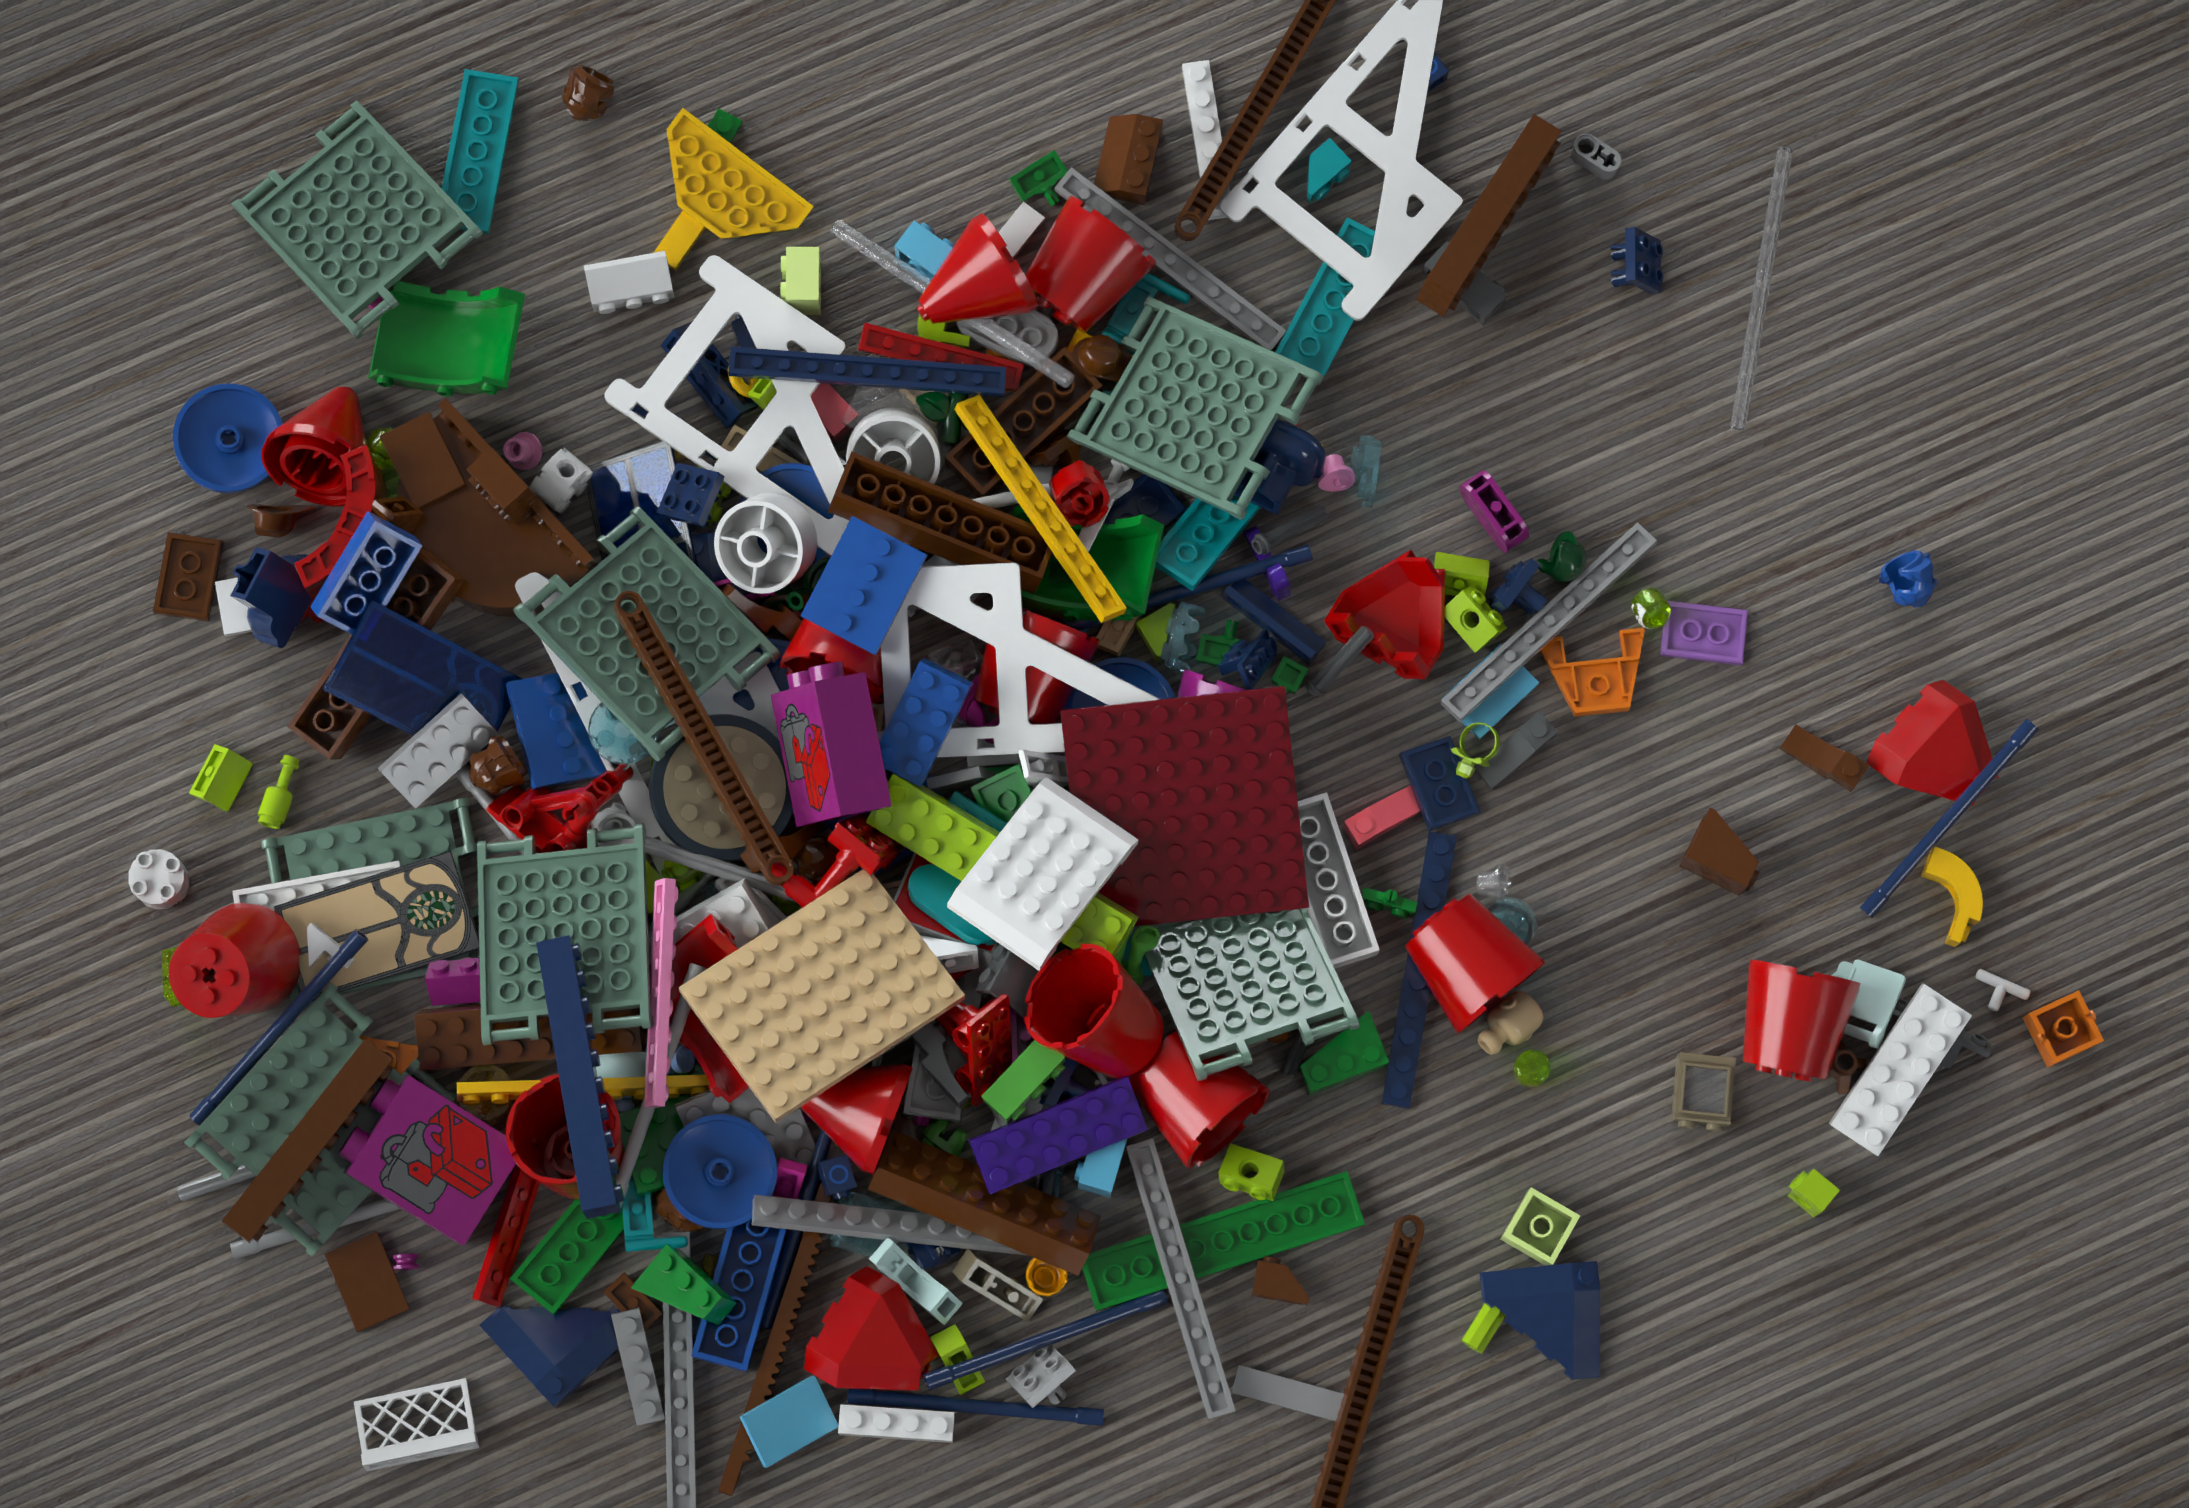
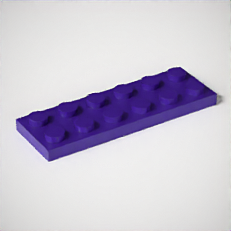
(1058, 1134)

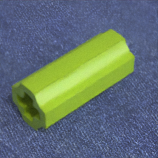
(1483, 1328)

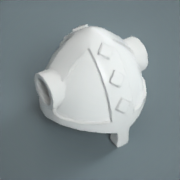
(613, 819)

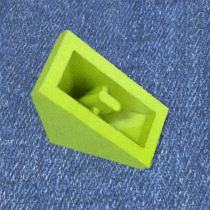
(1153, 630)

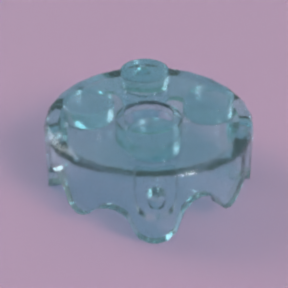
(1179, 629)
(608, 744)

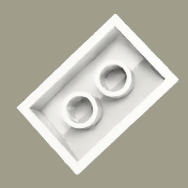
(629, 282)

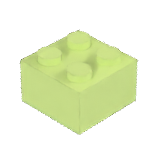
(803, 279)
(1540, 1227)

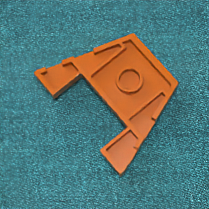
(1599, 684)

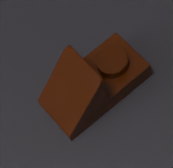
(1057, 450)

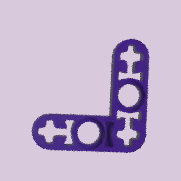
(1275, 575)

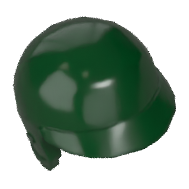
(1566, 558)

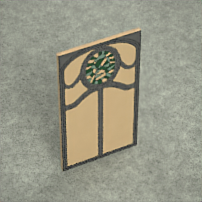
(405, 913)

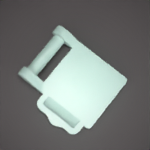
(1875, 1000)

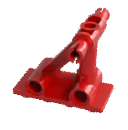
(530, 811)
(858, 846)
(982, 1038)

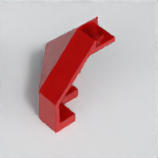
(1403, 610)
(1935, 744)
(871, 1338)

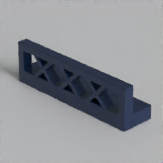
(710, 386)
(1274, 619)

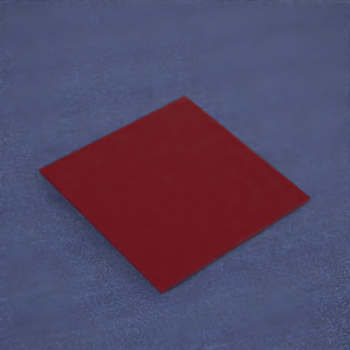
(1204, 795)

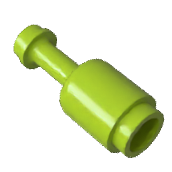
(277, 798)

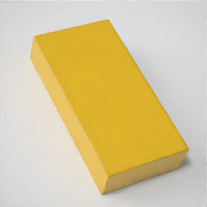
(680, 239)

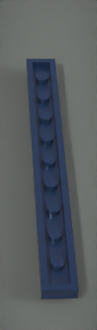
(867, 371)
(1414, 989)

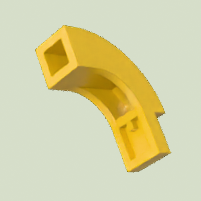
(1963, 886)

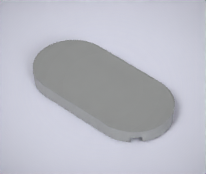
(1032, 328)

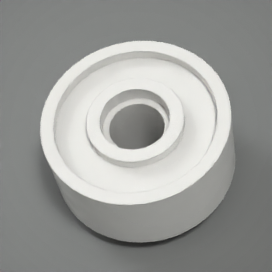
(901, 432)
(785, 530)

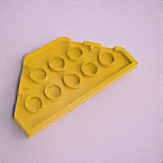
(727, 187)

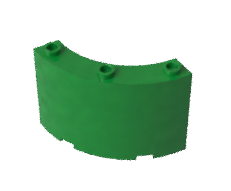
(447, 340)
(1126, 557)

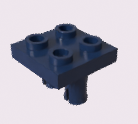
(1642, 261)
(691, 495)
(1518, 590)
(1064, 1086)

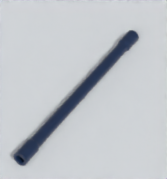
(1287, 559)
(2015, 743)
(346, 952)
(794, 1236)
(950, 1373)
(1079, 1415)

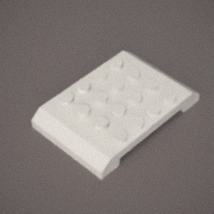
(1041, 873)

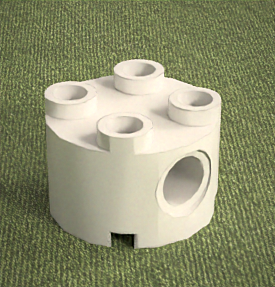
(560, 480)
(158, 879)

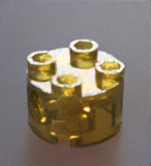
(486, 1110)

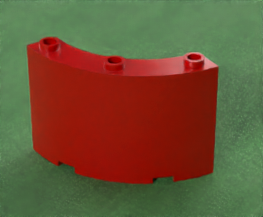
(364, 486)
(706, 946)

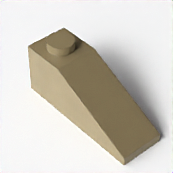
(997, 1285)

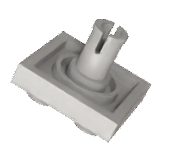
(1041, 1376)

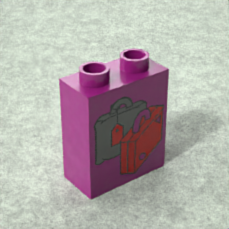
(830, 745)
(429, 1158)

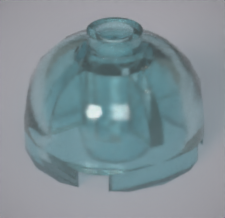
(1517, 917)

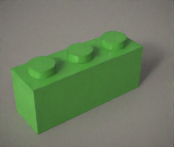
(1023, 1081)

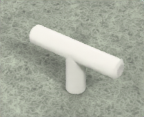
(2002, 986)

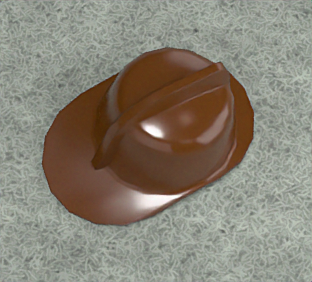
(1101, 357)
(276, 520)

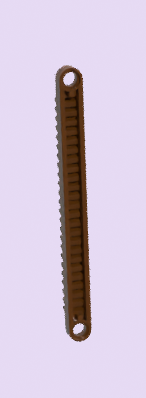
(1252, 116)
(703, 738)
(774, 1348)
(1368, 1365)

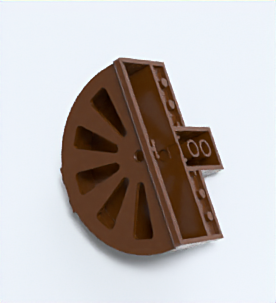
(493, 526)

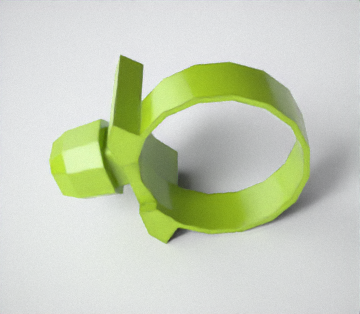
(1466, 766)

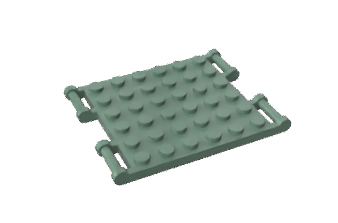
(356, 218)
(1194, 406)
(689, 609)
(375, 841)
(580, 893)
(1245, 982)
(275, 1099)

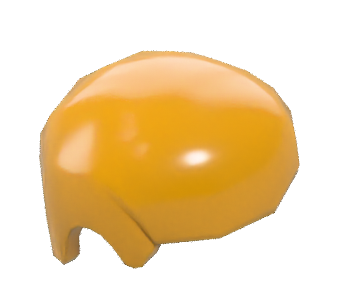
(1045, 1278)

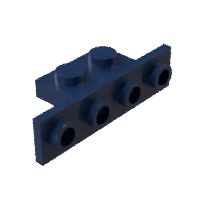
(1249, 658)

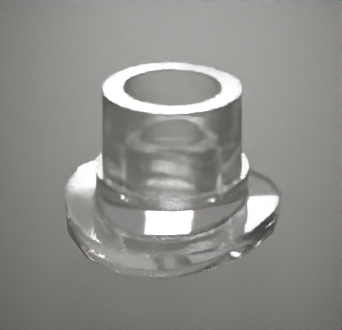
(1494, 882)

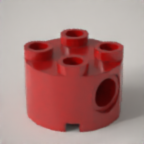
(1080, 494)

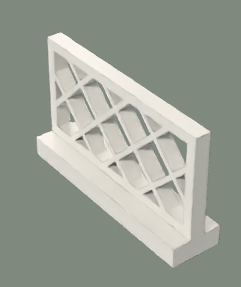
(422, 1448)

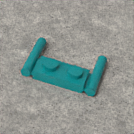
(1132, 305)
(639, 1224)

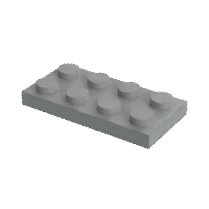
(437, 751)

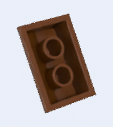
(1129, 157)

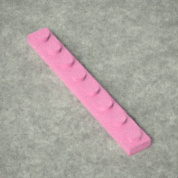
(660, 986)

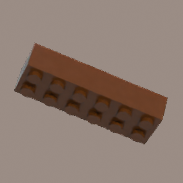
(1030, 420)

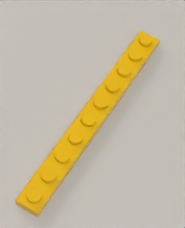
(1040, 509)
(502, 1091)

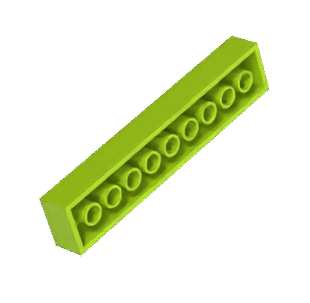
(958, 840)

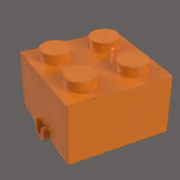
(2063, 1029)

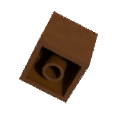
(1720, 855)

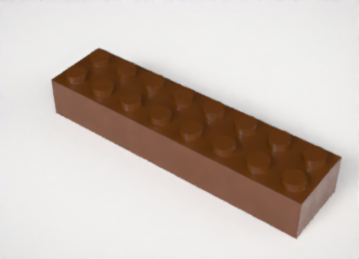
(1490, 216)
(938, 519)
(422, 597)
(453, 1039)
(307, 1140)
(957, 1194)

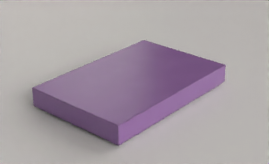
(1705, 633)

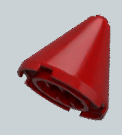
(977, 280)
(309, 447)
(861, 1111)

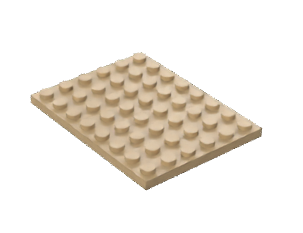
(821, 994)

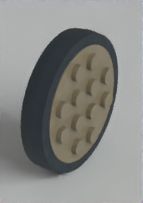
(691, 809)

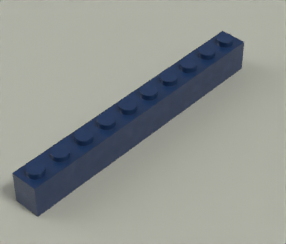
(579, 1078)

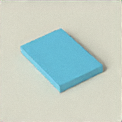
(1501, 701)
(789, 1421)

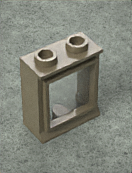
(1703, 1091)

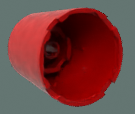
(1085, 266)
(818, 646)
(1044, 692)
(1470, 959)
(252, 960)
(1093, 1012)
(1795, 1020)
(1191, 1113)
(541, 1140)

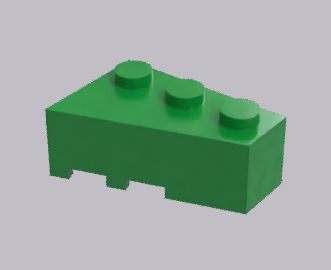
(1345, 1058)
(682, 1284)

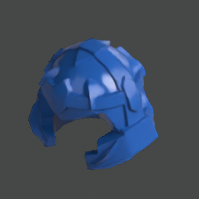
(1910, 578)

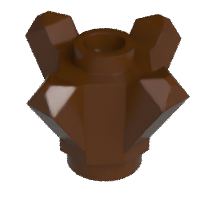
(1843, 1067)

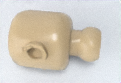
(1511, 1022)

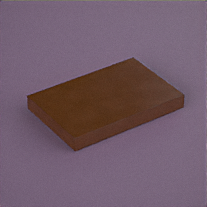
(423, 460)
(188, 577)
(367, 1282)

